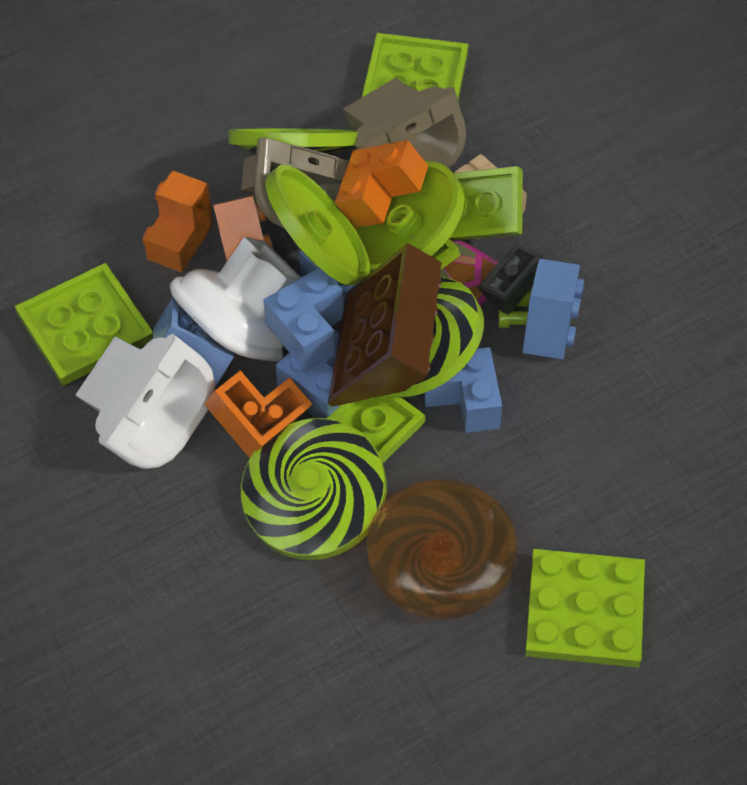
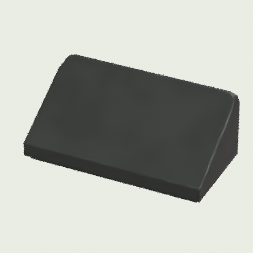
(511, 278)

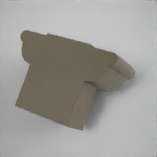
(399, 113)
(320, 167)

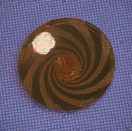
(441, 549)

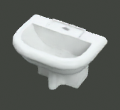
(231, 301)
(148, 398)

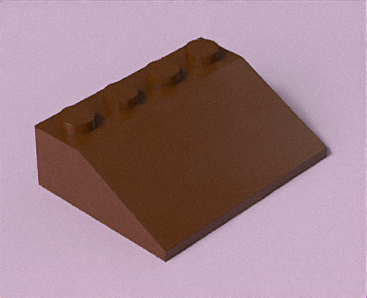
(387, 329)

